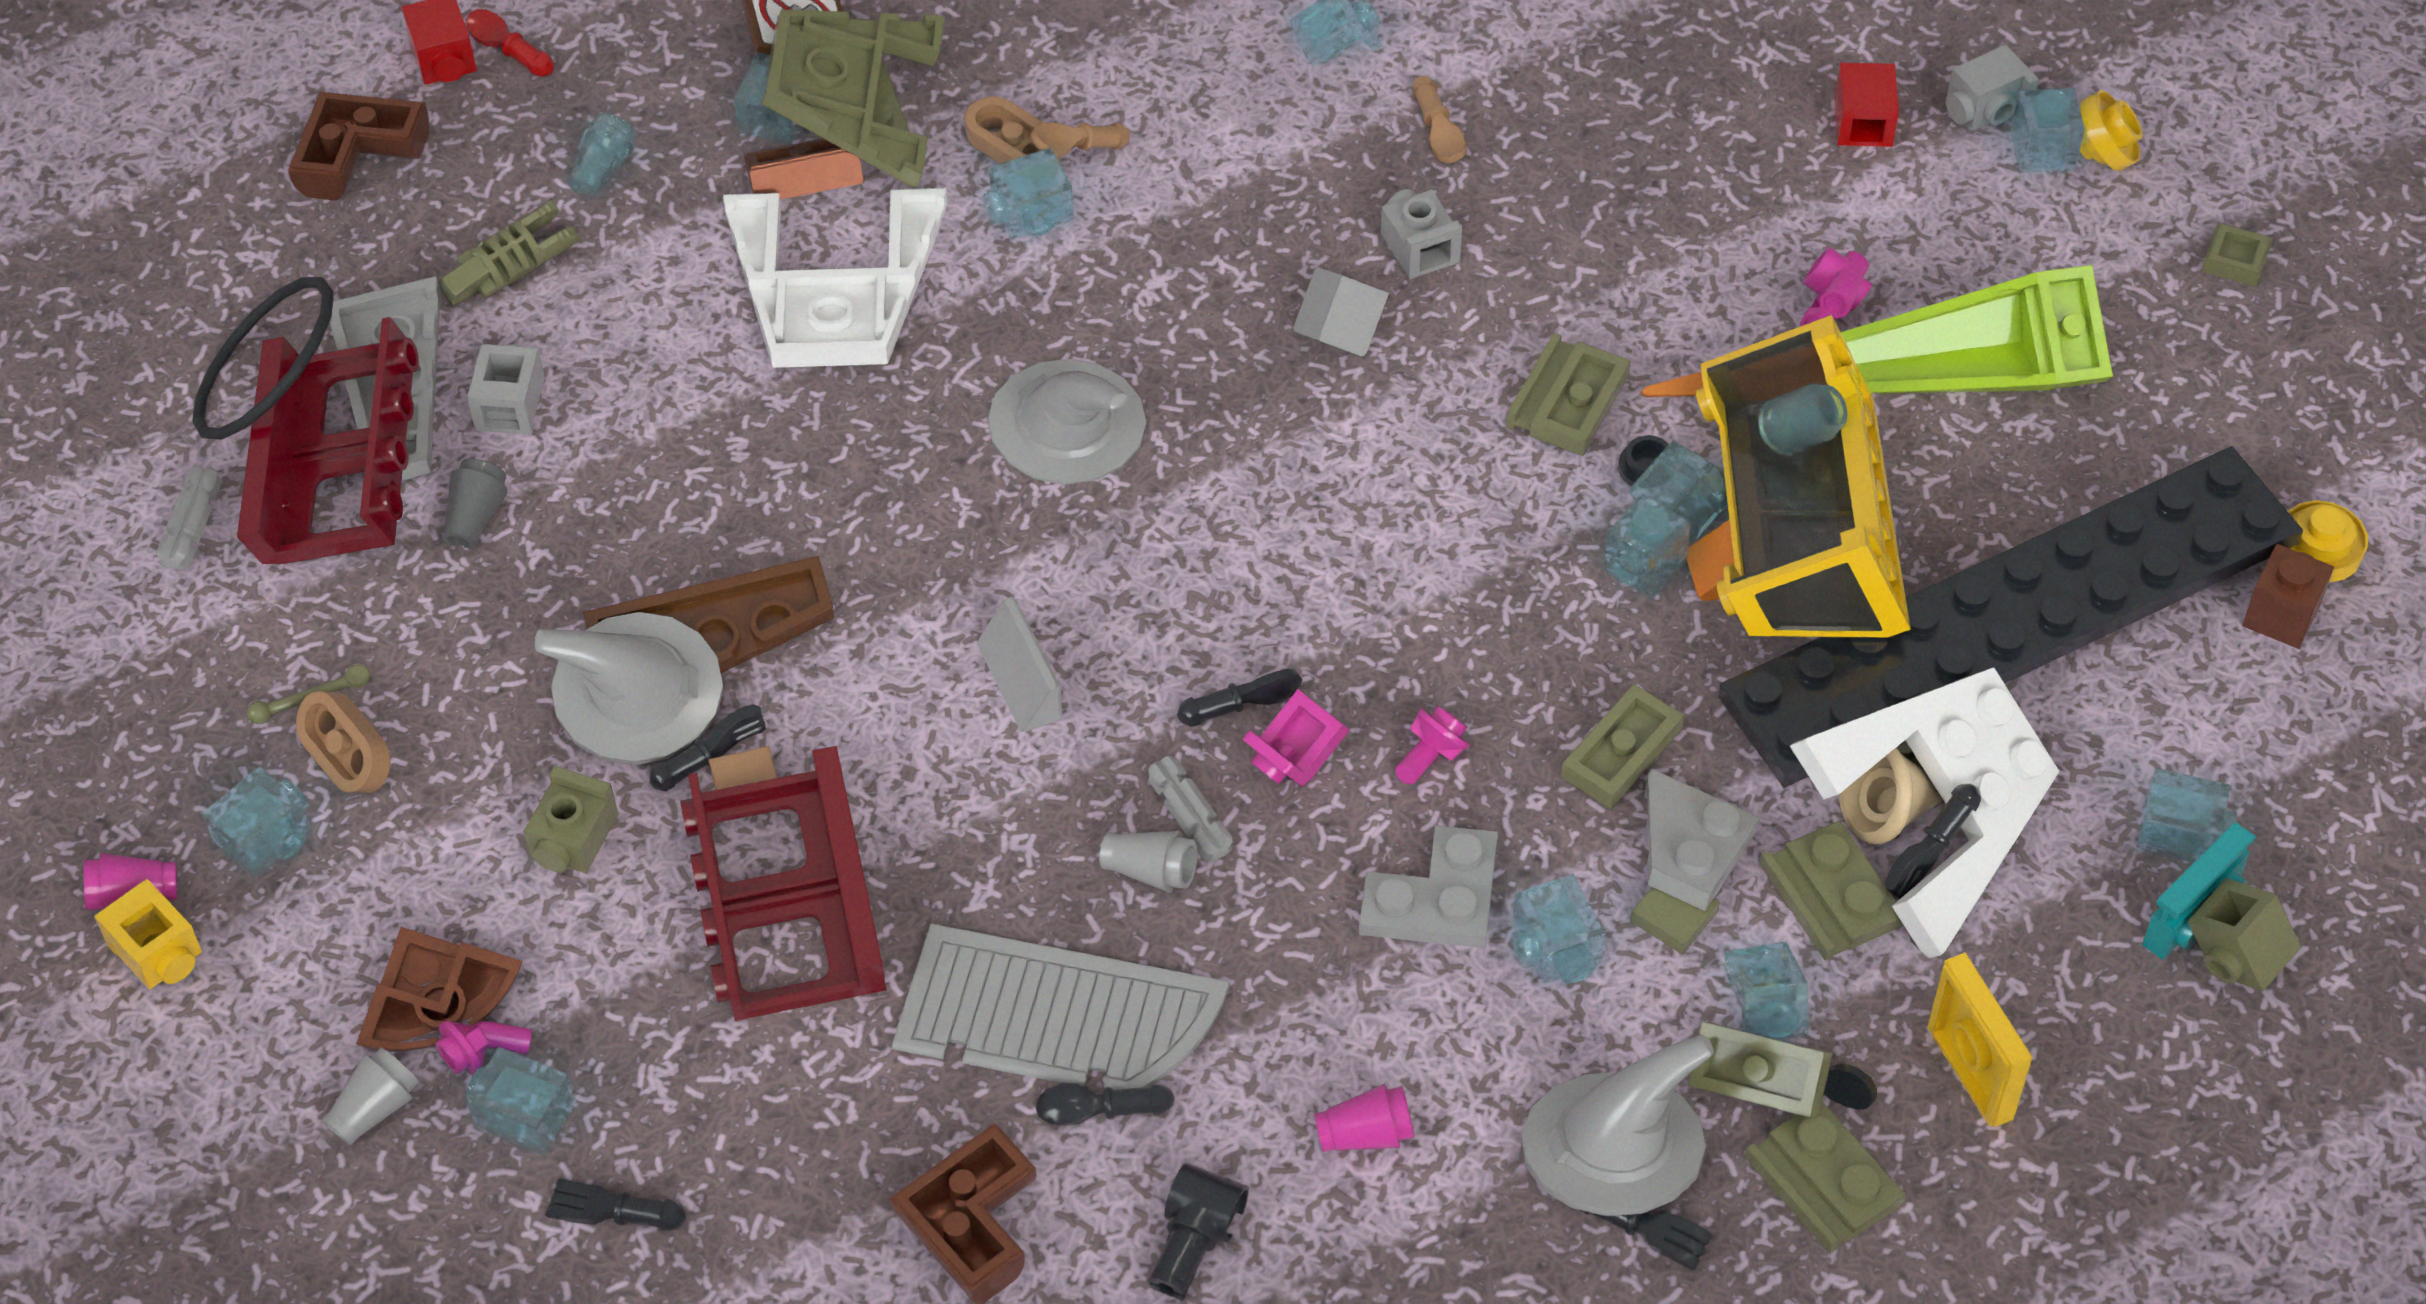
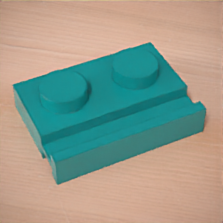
(2187, 894)

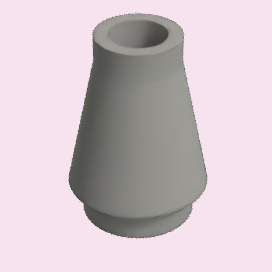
(1153, 858)
(371, 1095)

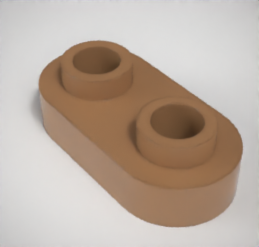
(1016, 126)
(343, 742)

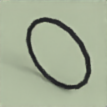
(288, 379)

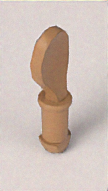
(1084, 136)
(1445, 138)

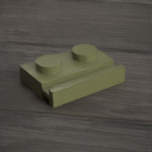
(1568, 394)
(1832, 890)
(1825, 1177)

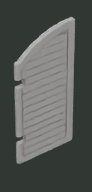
(1053, 1010)

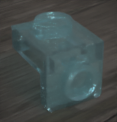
(1334, 25)

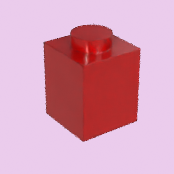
(439, 40)
(1866, 104)

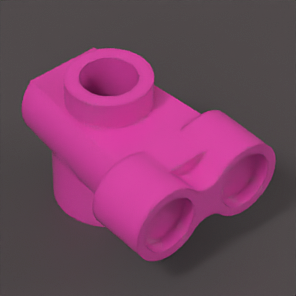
(1838, 283)

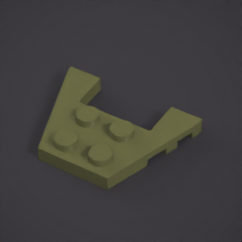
(828, 75)

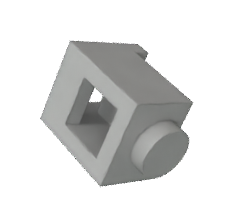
(1988, 88)
(1417, 222)
(506, 388)

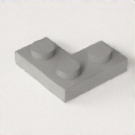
(1438, 909)

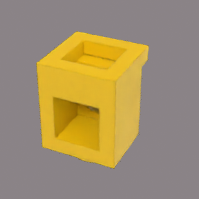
(155, 946)

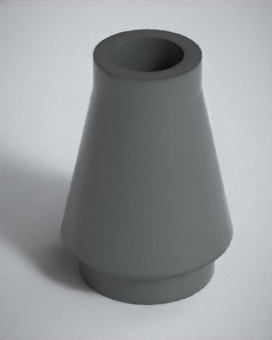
(472, 501)

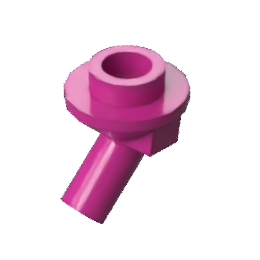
(1439, 735)
(465, 1045)

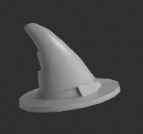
(1067, 421)
(633, 686)
(1619, 1136)

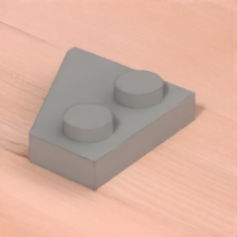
(1692, 839)

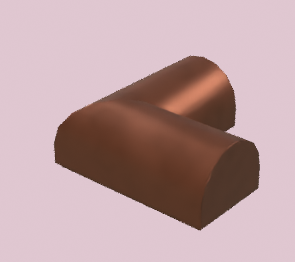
(353, 125)
(952, 1210)

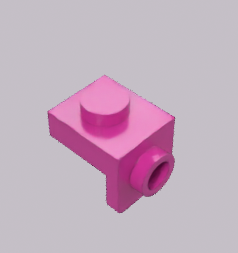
(1296, 740)

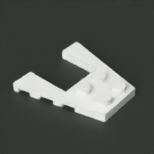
(833, 313)
(1960, 737)

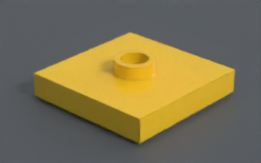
(1979, 1041)

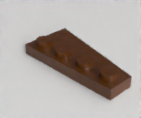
(741, 612)

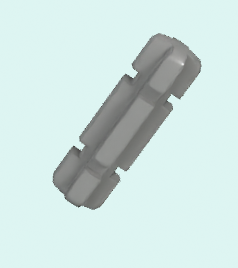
(188, 518)
(1190, 808)

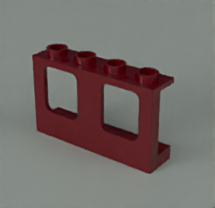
(293, 454)
(825, 888)

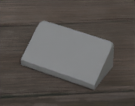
(1020, 668)

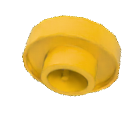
(2110, 131)
(2331, 536)

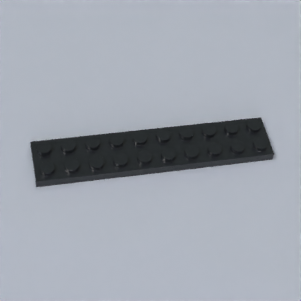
(2023, 605)

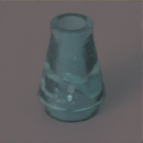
(601, 151)

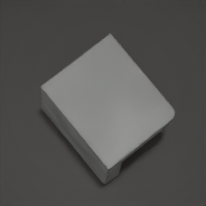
(1340, 311)

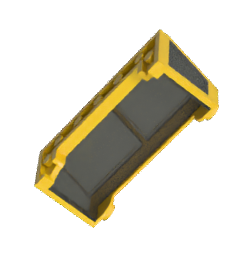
(1808, 525)

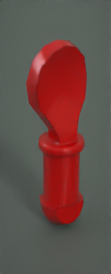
(493, 31)

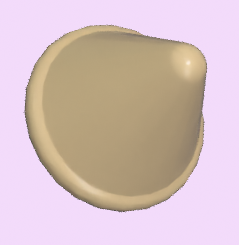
(1901, 795)

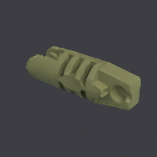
(506, 256)

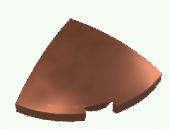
(464, 986)

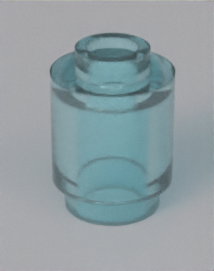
(1802, 418)

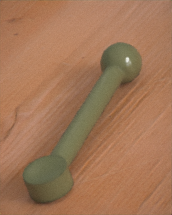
(260, 711)

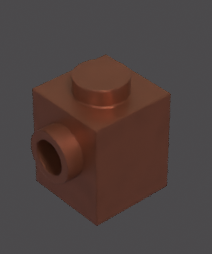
(2288, 596)

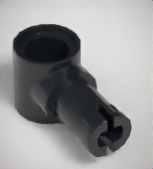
(1198, 1215)

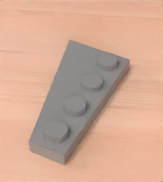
(416, 312)

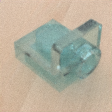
(1769, 990)

